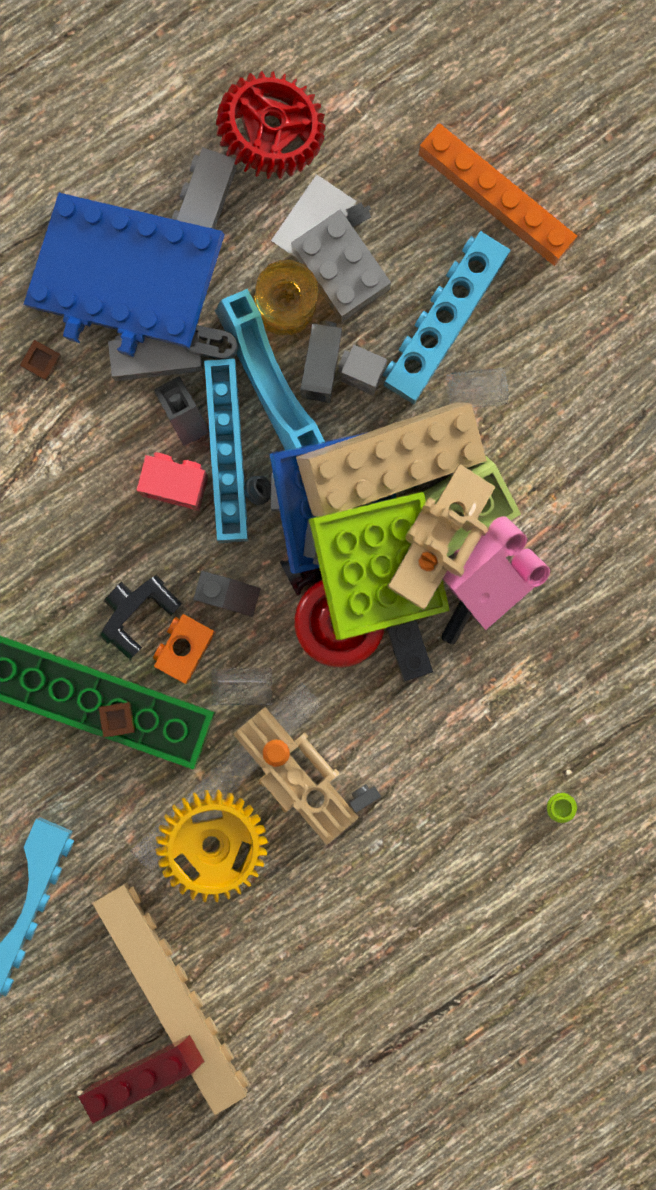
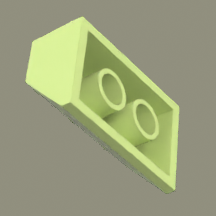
(498, 505)

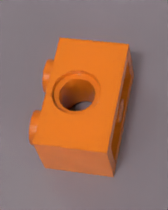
(183, 666)

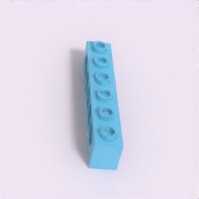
(492, 256)
(226, 451)

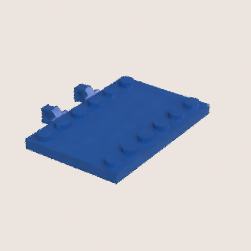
(123, 272)

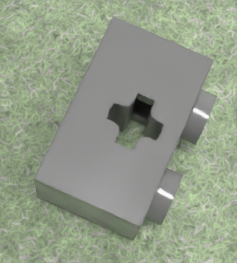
(362, 369)

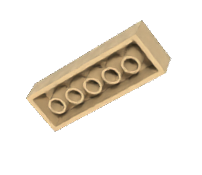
(391, 459)

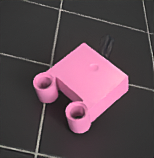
(489, 580)

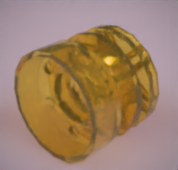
(295, 284)

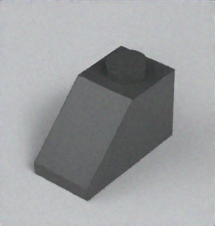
(181, 411)
(226, 593)

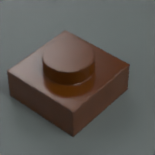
(40, 360)
(116, 719)

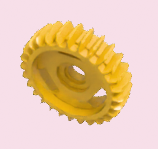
(213, 867)

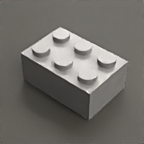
(341, 265)

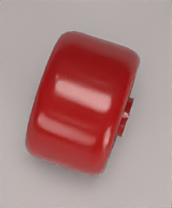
(318, 638)

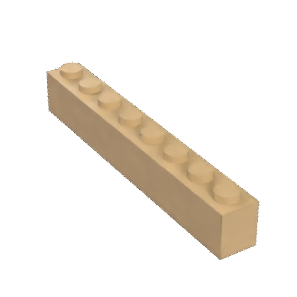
(169, 995)

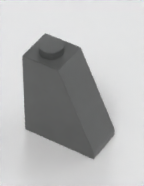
(321, 362)

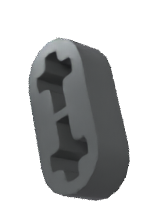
(209, 350)

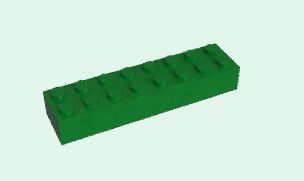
(75, 692)

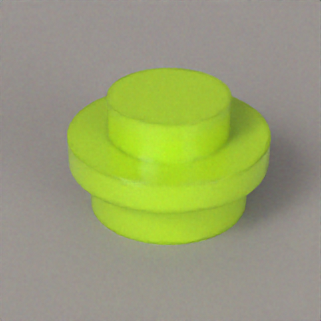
(561, 807)

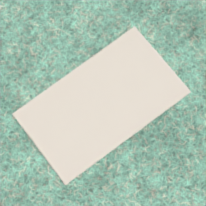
(313, 207)

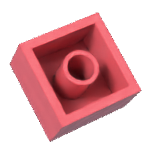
(172, 482)

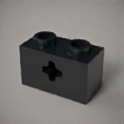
(409, 650)

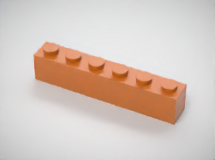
(496, 194)

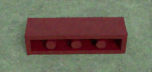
(141, 1079)

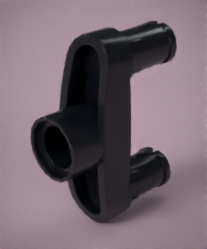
(124, 604)

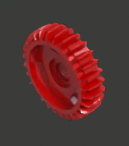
(265, 143)

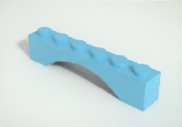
(290, 420)
(43, 853)

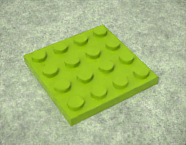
(358, 560)

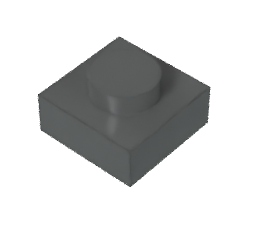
(363, 797)

